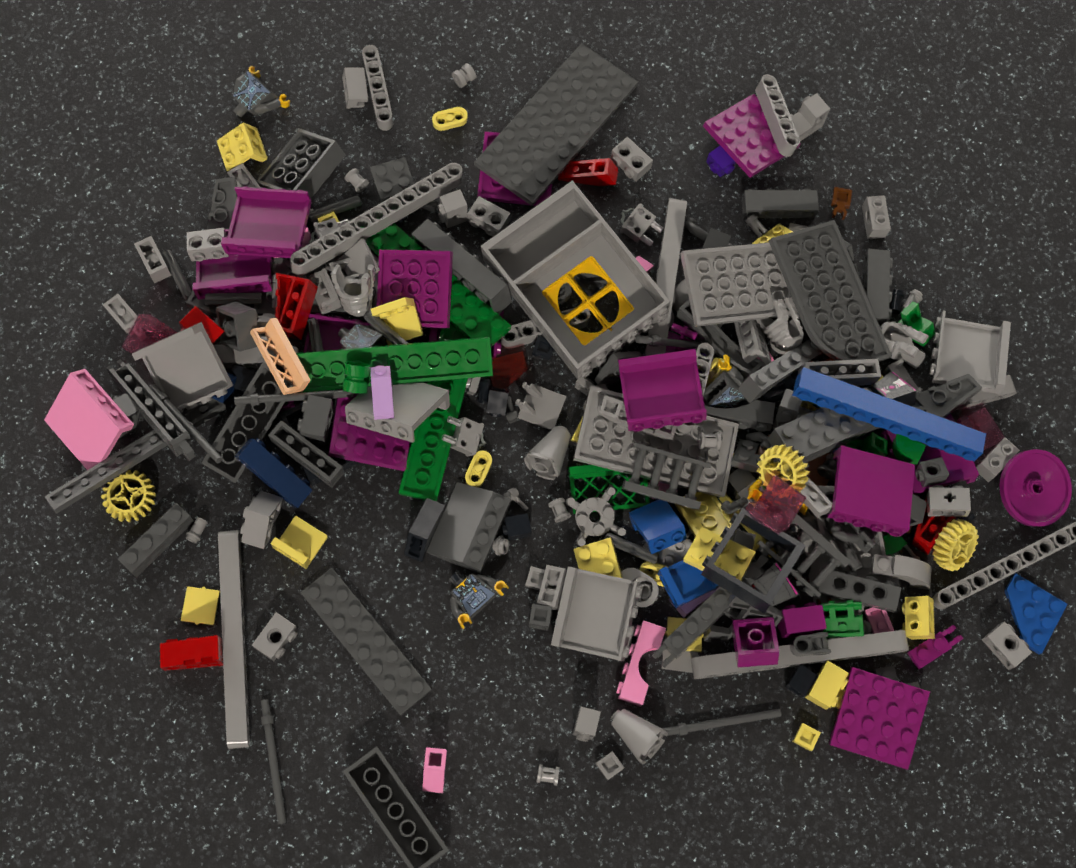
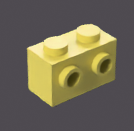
(919, 617)
(827, 685)

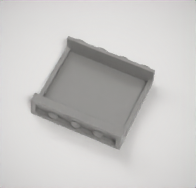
(971, 350)
(186, 367)
(411, 407)
(596, 614)

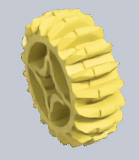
(789, 468)
(112, 499)
(955, 545)

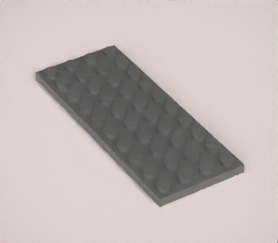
(556, 124)

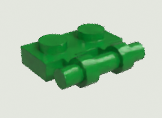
(844, 625)

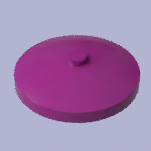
(1035, 487)

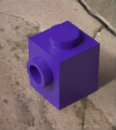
(720, 162)

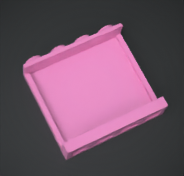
(87, 419)

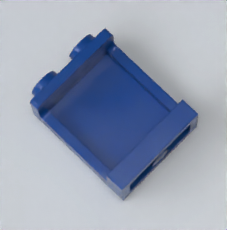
(658, 525)
(684, 583)

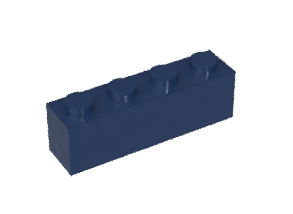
(273, 472)

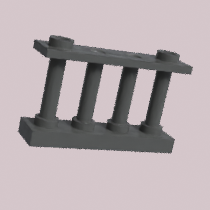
(671, 494)
(822, 546)

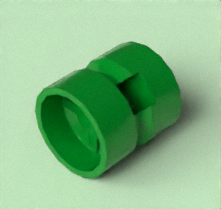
(356, 377)

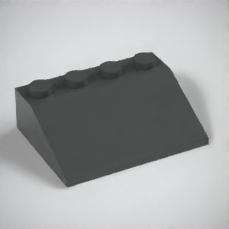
(303, 163)
(469, 527)

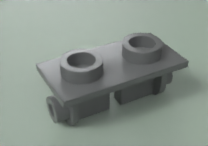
(866, 537)

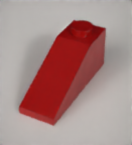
(591, 172)

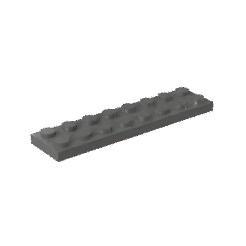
(366, 641)

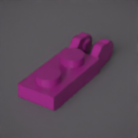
(933, 648)

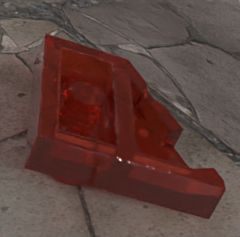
(507, 369)

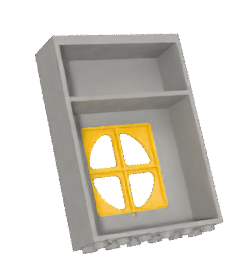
(551, 248)

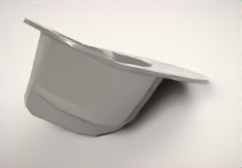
(649, 586)

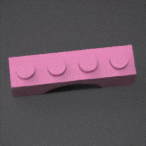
(633, 687)

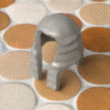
(354, 293)
(782, 333)
(900, 342)

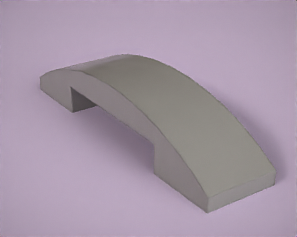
(615, 411)

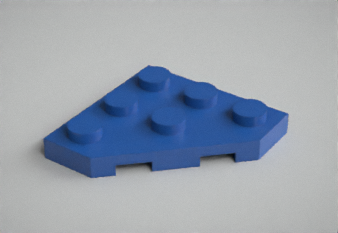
(1033, 612)

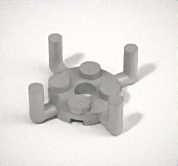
(606, 519)

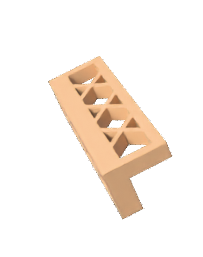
(284, 357)

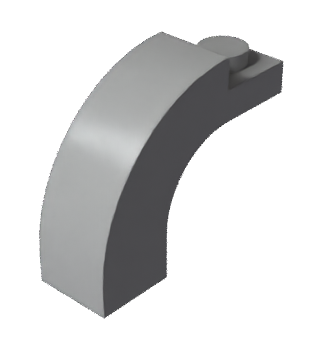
(904, 568)

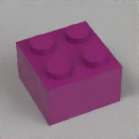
(801, 621)
(755, 642)

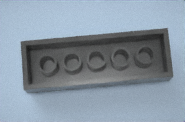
(465, 267)
(245, 423)
(819, 432)
(395, 810)

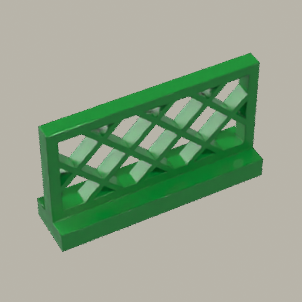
(590, 471)

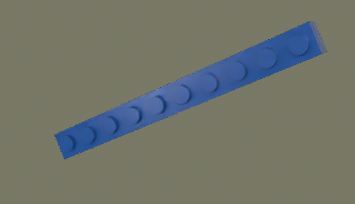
(889, 414)

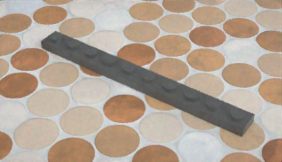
(124, 460)

